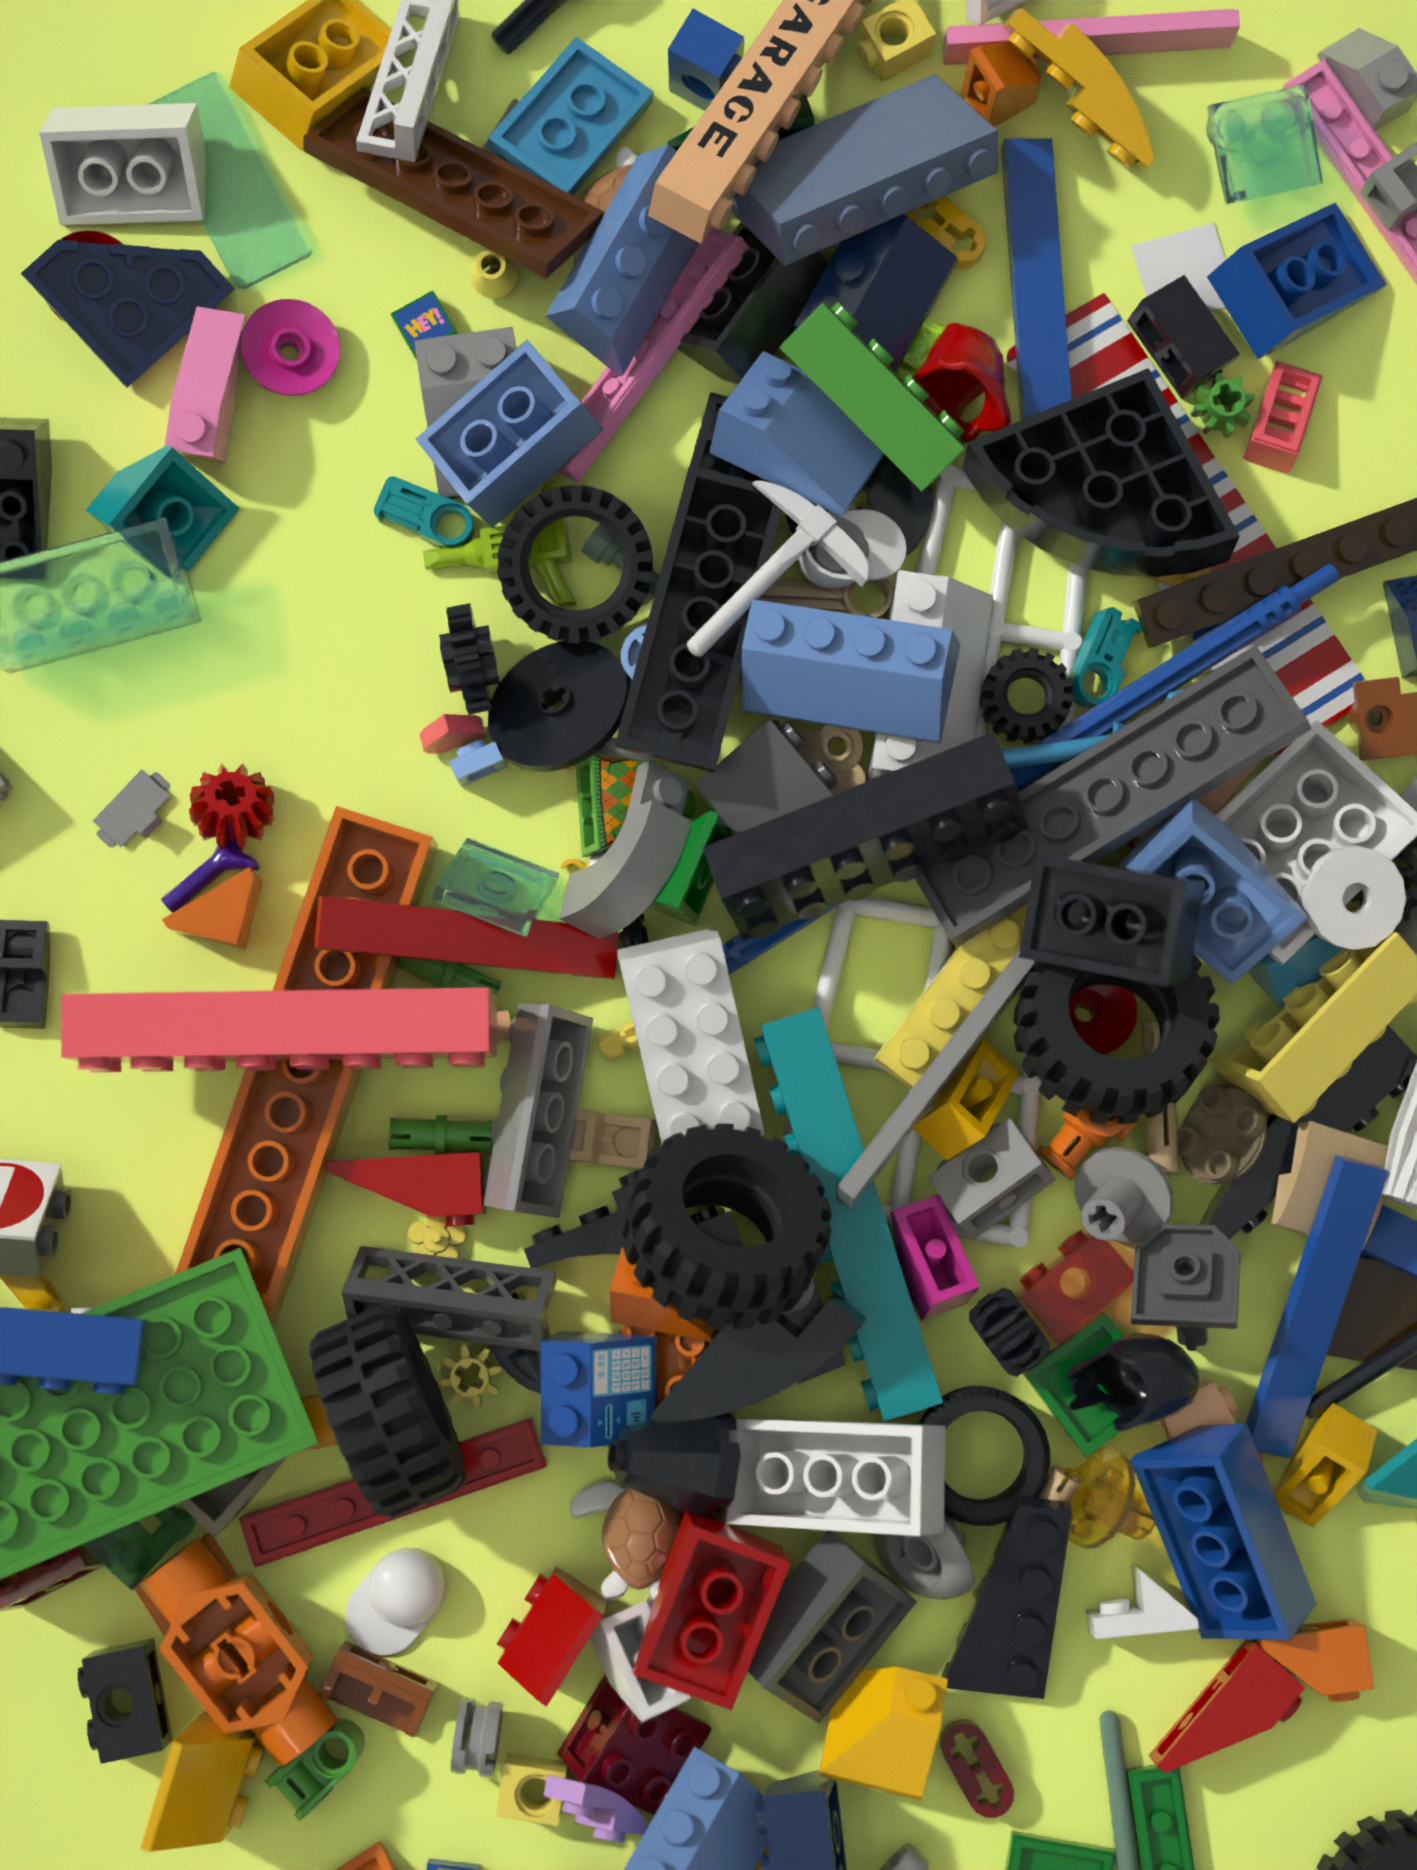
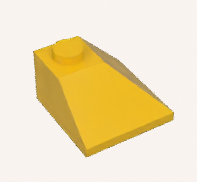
(885, 1731)

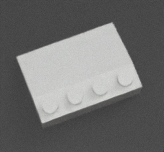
(1309, 804)

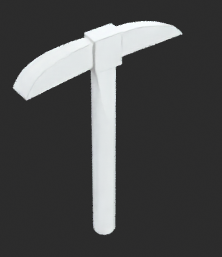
(813, 527)

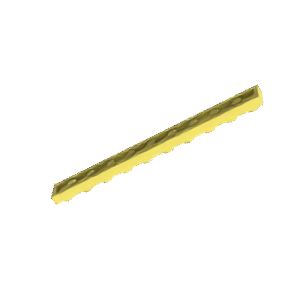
(954, 993)

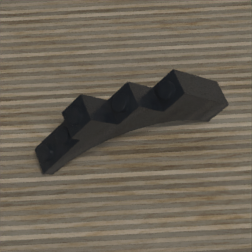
(603, 1235)

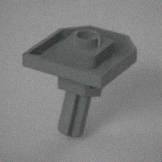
(1186, 1281)

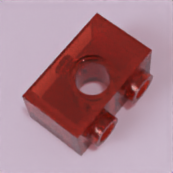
(1104, 1276)

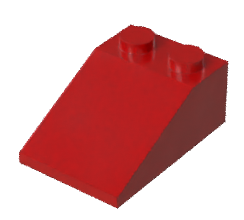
(710, 1610)

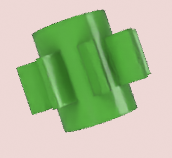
(1215, 416)

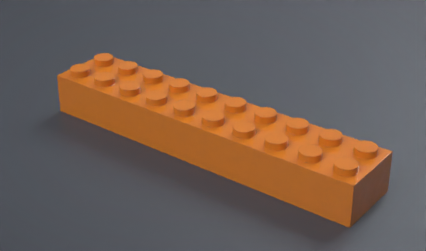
(292, 1118)

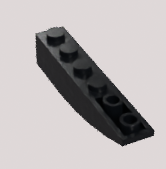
(1346, 1104)

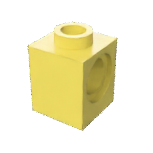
(901, 19)
(512, 1799)

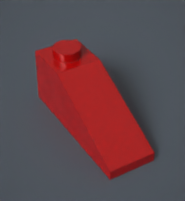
(428, 1183)
(1235, 1705)

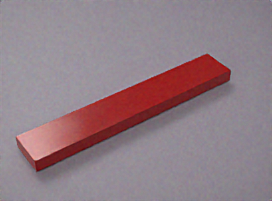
(460, 938)
(344, 1511)

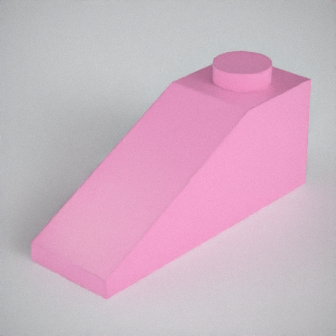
(206, 386)

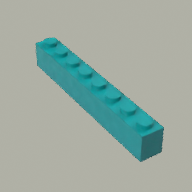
(860, 1239)

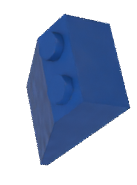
(1295, 279)

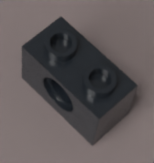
(137, 1671)

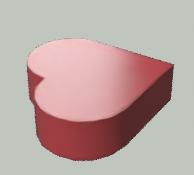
(451, 732)

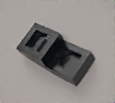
(24, 973)

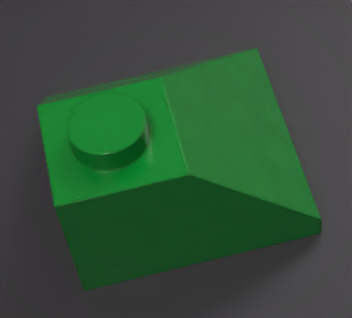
(692, 878)

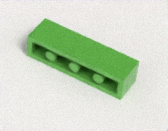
(873, 394)

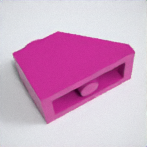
(932, 1258)

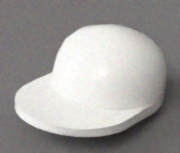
(876, 537)
(395, 1601)

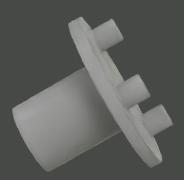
(1122, 1195)

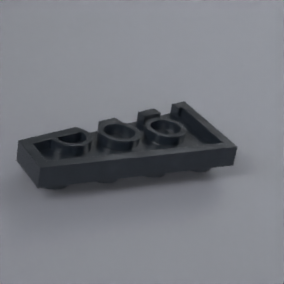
(1015, 1610)

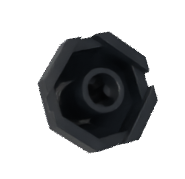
(680, 1463)

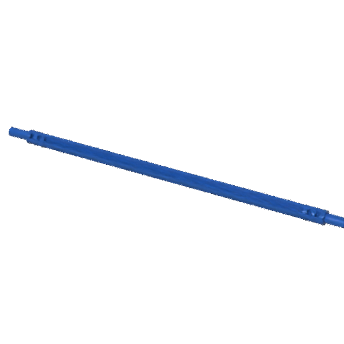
(1118, 708)

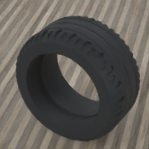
(1035, 1452)

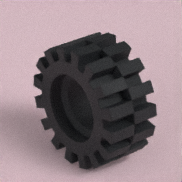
(1035, 667)

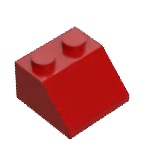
(551, 1634)

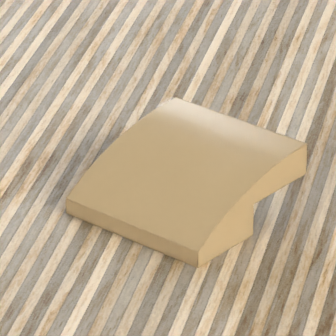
(1314, 1154)

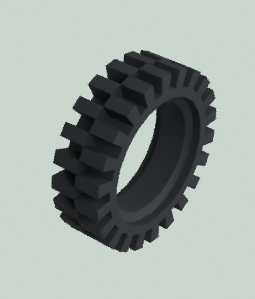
(540, 613)

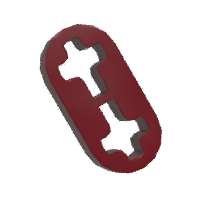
(986, 1762)

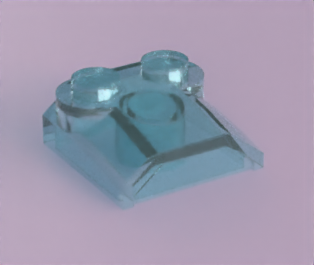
(1264, 144)

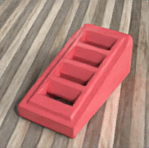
(1273, 446)

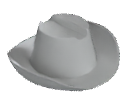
(928, 1564)

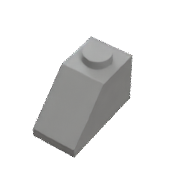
(1373, 75)

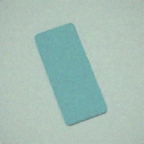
(243, 199)

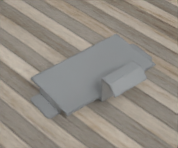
(133, 809)

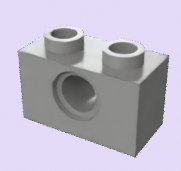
(1017, 1179)

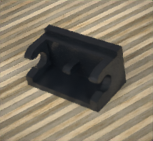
(1182, 336)

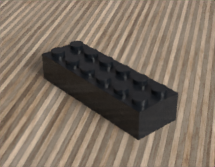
(867, 837)

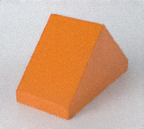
(222, 913)

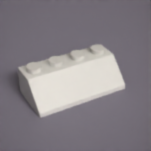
(949, 605)

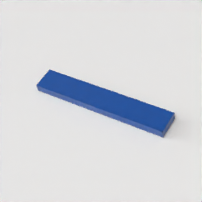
(1035, 275)
(1314, 1305)

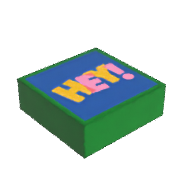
(422, 320)

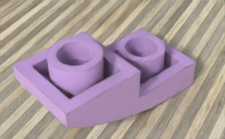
(596, 1808)

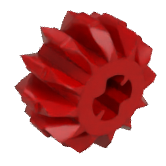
(231, 806)

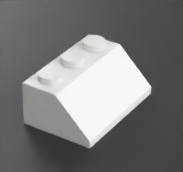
(125, 163)

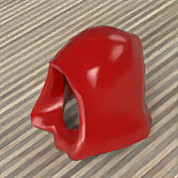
(959, 370)

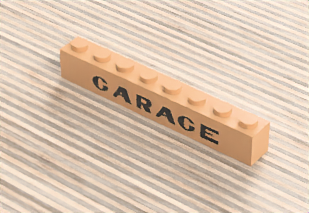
(749, 111)

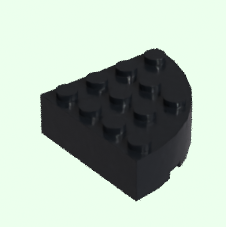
(1106, 484)

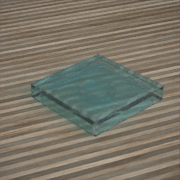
(495, 886)

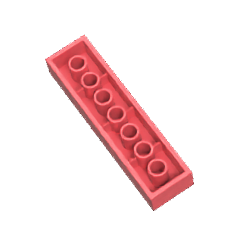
(279, 1026)

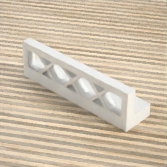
(419, 79)

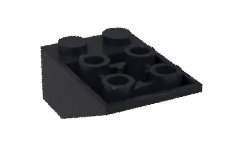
(24, 486)

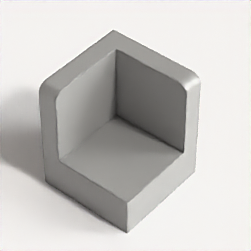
(1393, 188)

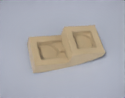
(613, 1139)

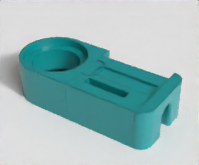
(421, 511)
(1103, 654)

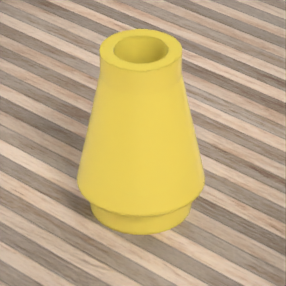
(496, 284)

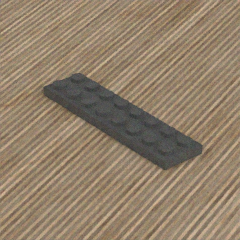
(1122, 788)

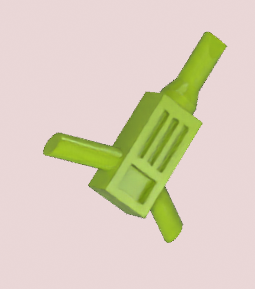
(547, 551)

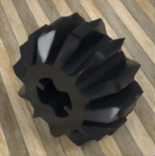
(1009, 1332)

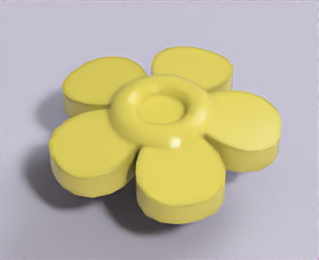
(436, 1238)

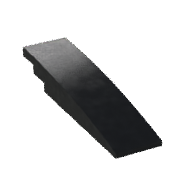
(715, 546)

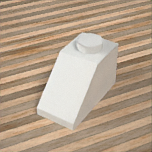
(617, 1647)

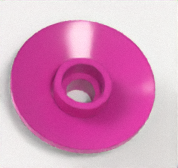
(290, 325)

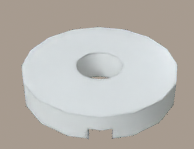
(1382, 897)

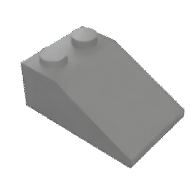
(451, 368)

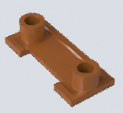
(1397, 727)

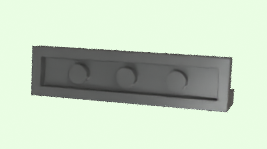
(444, 1308)

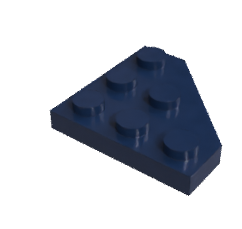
(126, 298)

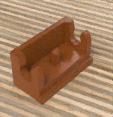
(378, 1688)

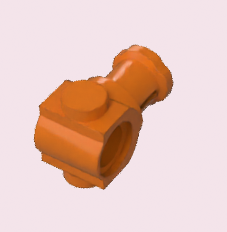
(1086, 1134)

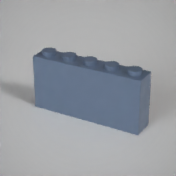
(866, 168)

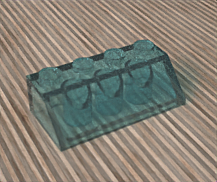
(93, 595)

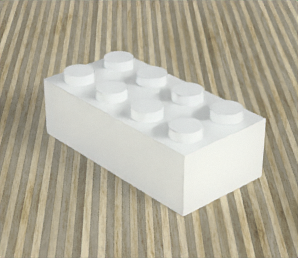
(689, 1033)
(839, 1476)

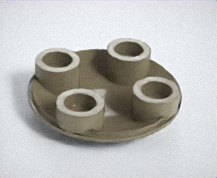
(1222, 1134)

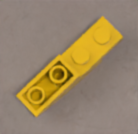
(1101, 98)

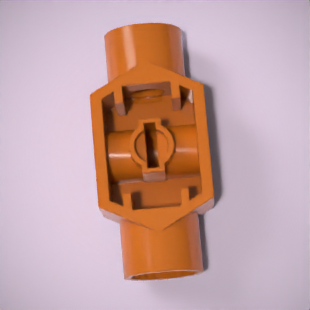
(238, 1652)

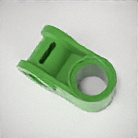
(316, 1772)

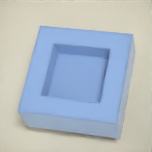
(476, 762)

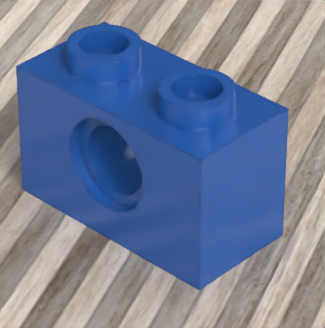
(702, 58)

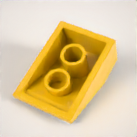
(310, 64)
(202, 1787)

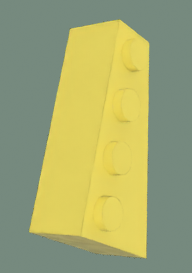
(1322, 1028)

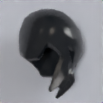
(1143, 1379)

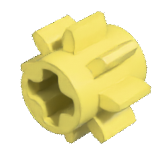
(457, 1377)

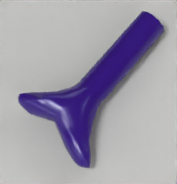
(228, 858)

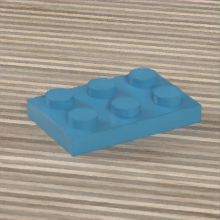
(571, 118)

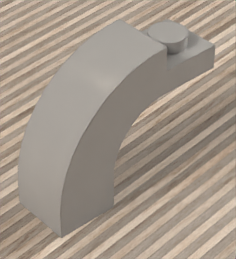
(639, 860)

